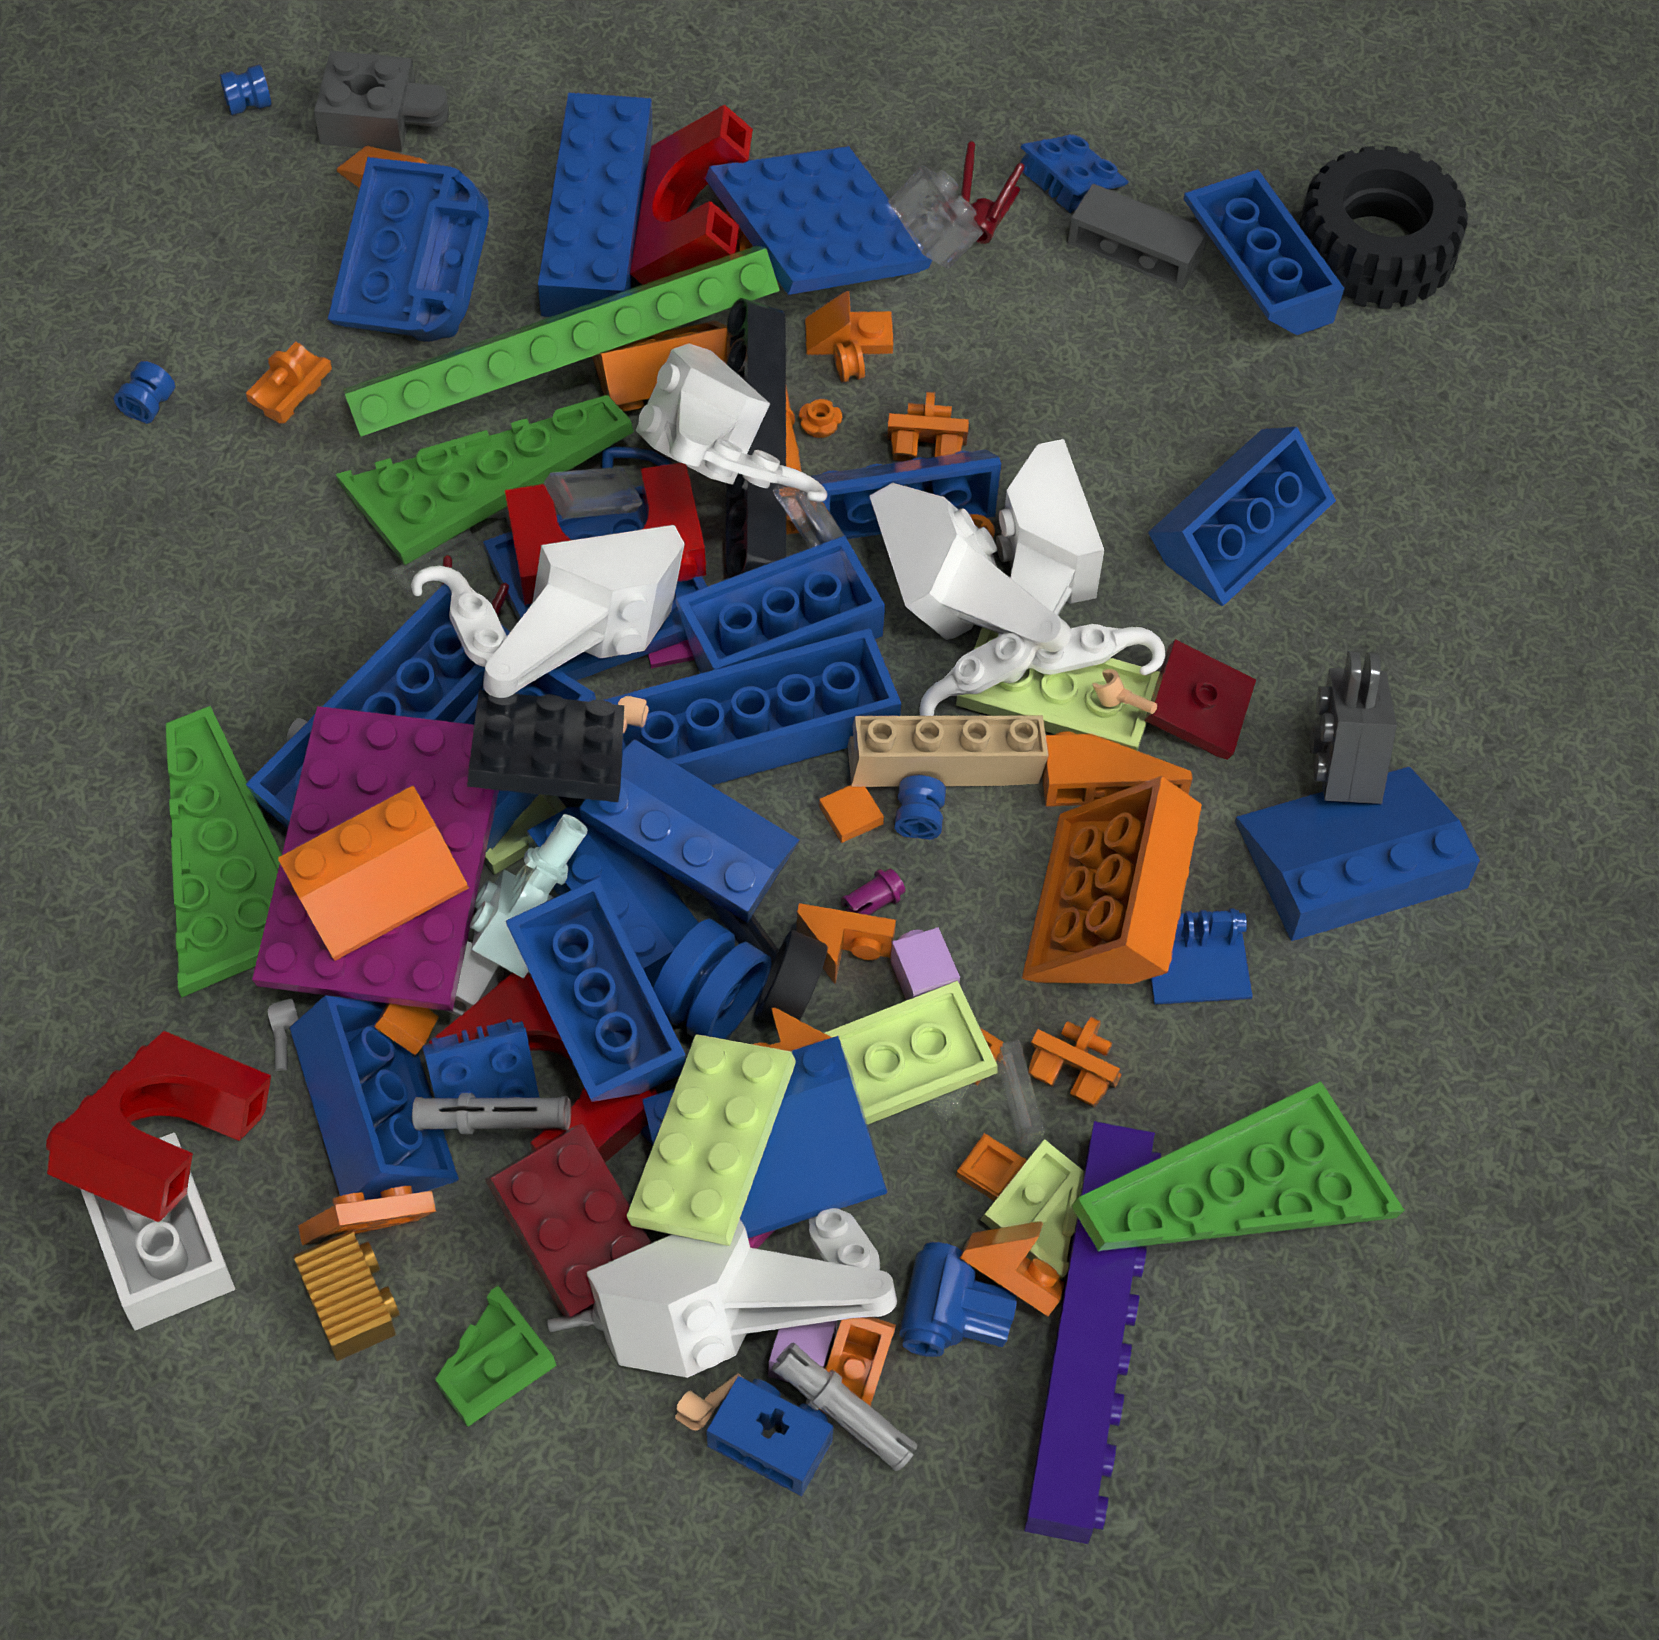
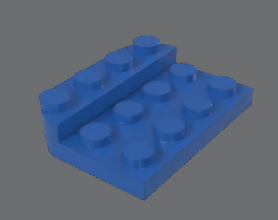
(411, 250)

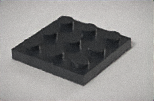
(547, 746)

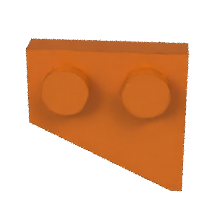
(355, 1213)

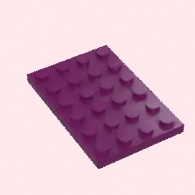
(347, 769)

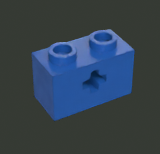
(785, 1457)

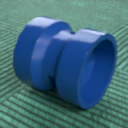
(245, 89)
(144, 392)
(920, 802)

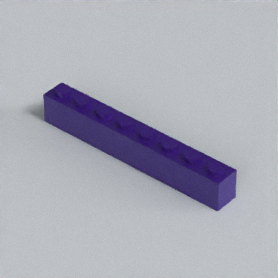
(1088, 1358)

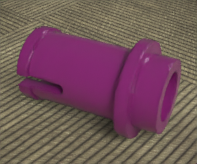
(875, 893)

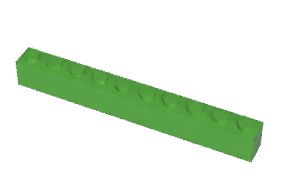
(560, 340)

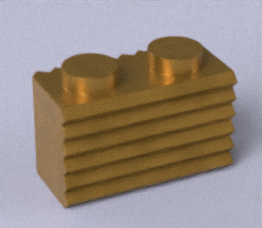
(346, 1294)

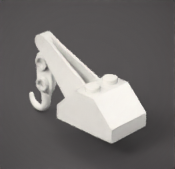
(709, 420)
(1060, 558)
(954, 583)
(588, 597)
(695, 1300)

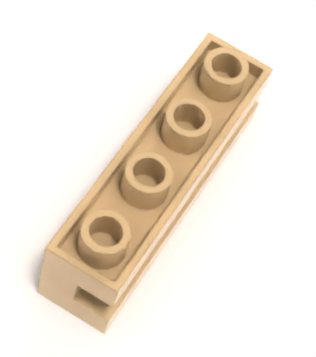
(948, 749)

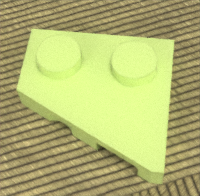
(1042, 1193)

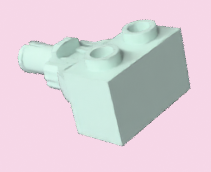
(522, 892)

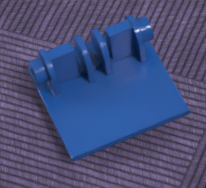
(1068, 169)
(1206, 960)
(484, 1066)

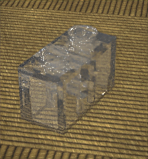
(936, 216)

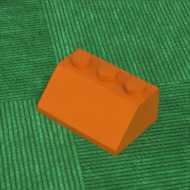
(631, 370)
(373, 873)

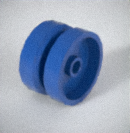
(711, 981)

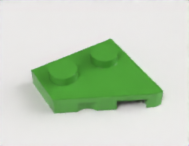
(493, 1360)

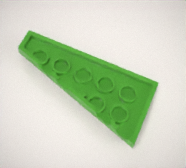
(465, 479)
(220, 855)
(1259, 1175)

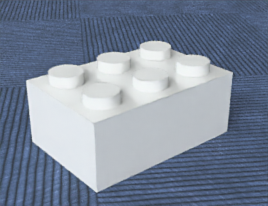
(162, 1263)

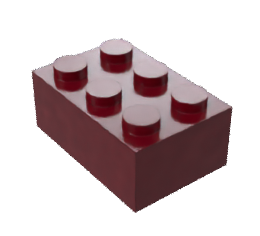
(566, 1214)

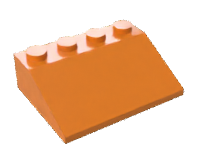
(1114, 887)

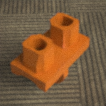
(288, 381)
(926, 424)
(1095, 1073)

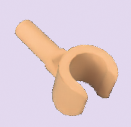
(1115, 693)
(634, 711)
(696, 1411)

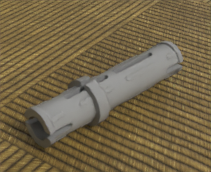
(491, 1113)
(834, 1398)

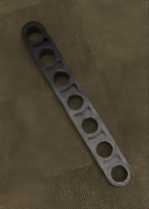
(753, 513)

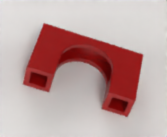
(676, 172)
(666, 500)
(166, 1078)
(609, 1121)

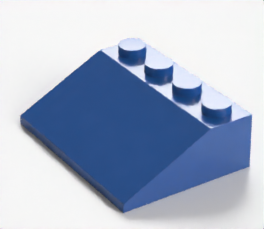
(1356, 859)
(817, 1147)

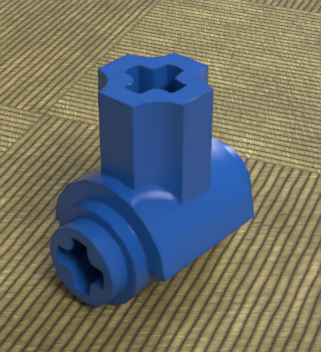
(949, 1304)

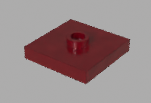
(1201, 700)

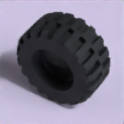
(1391, 188)

